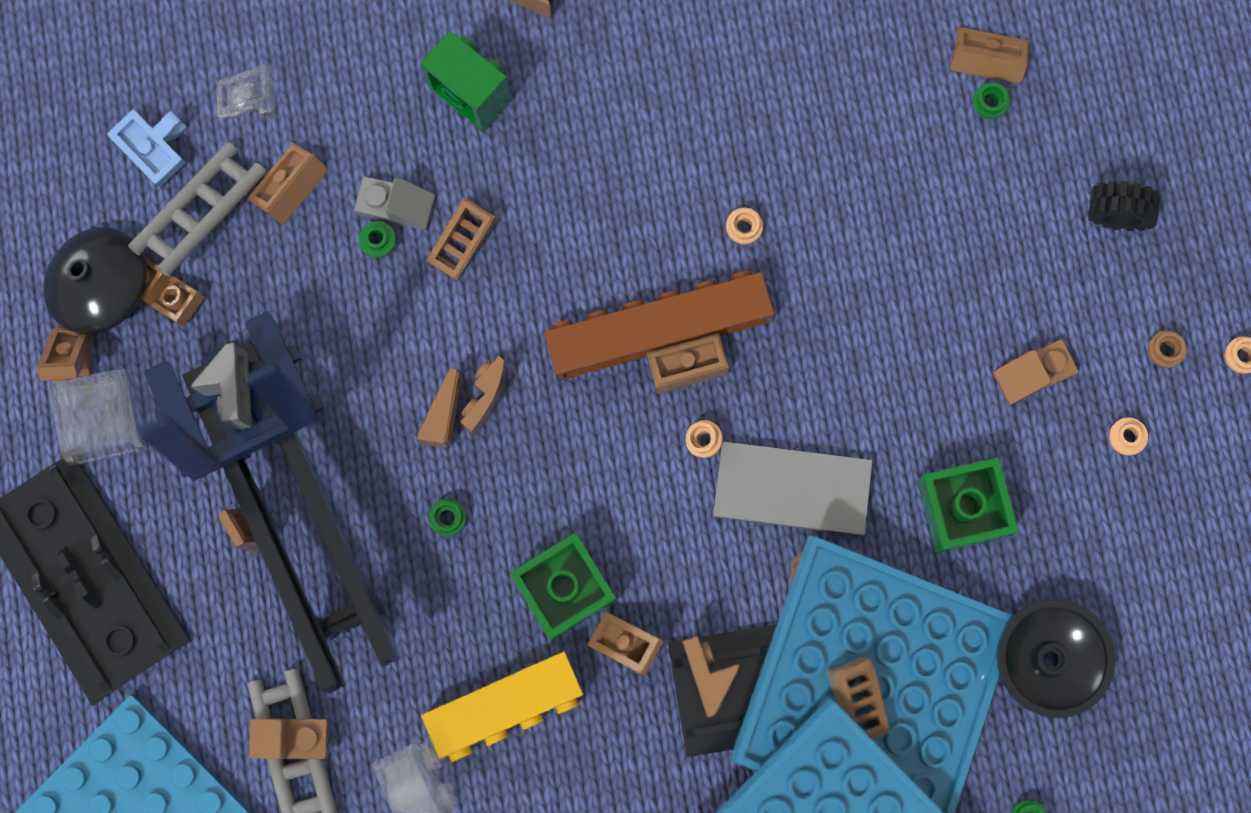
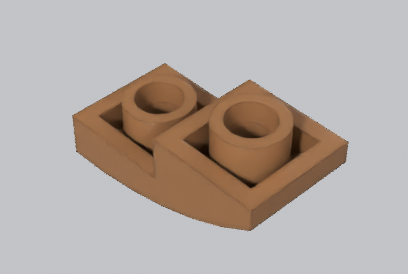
(170, 295)
(490, 384)

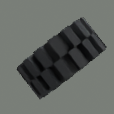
(1124, 206)

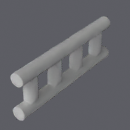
(197, 230)
(283, 773)

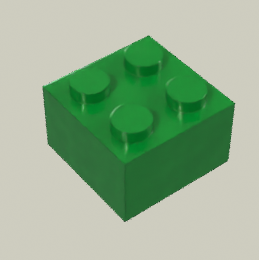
(467, 80)
(967, 505)
(563, 587)

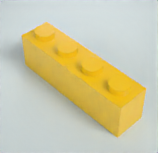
(503, 705)

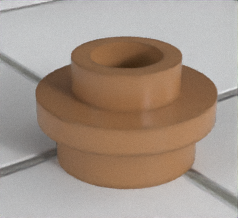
(1176, 344)

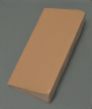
(990, 55)
(288, 183)
(687, 363)

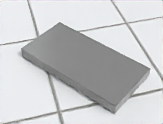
(792, 488)

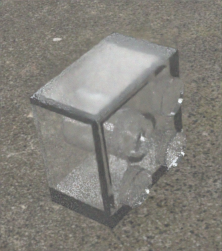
(95, 416)
(413, 782)

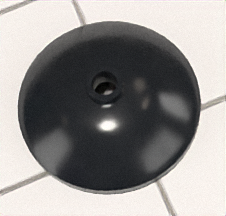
(106, 288)
(1081, 652)

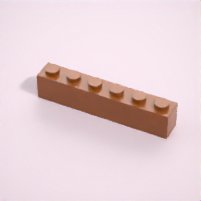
(673, 319)

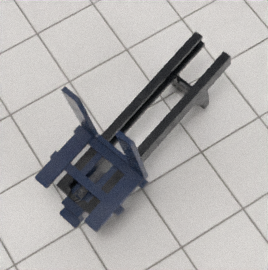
(280, 408)

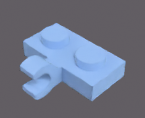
(149, 145)

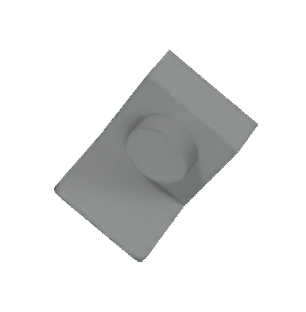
(395, 202)
(227, 377)

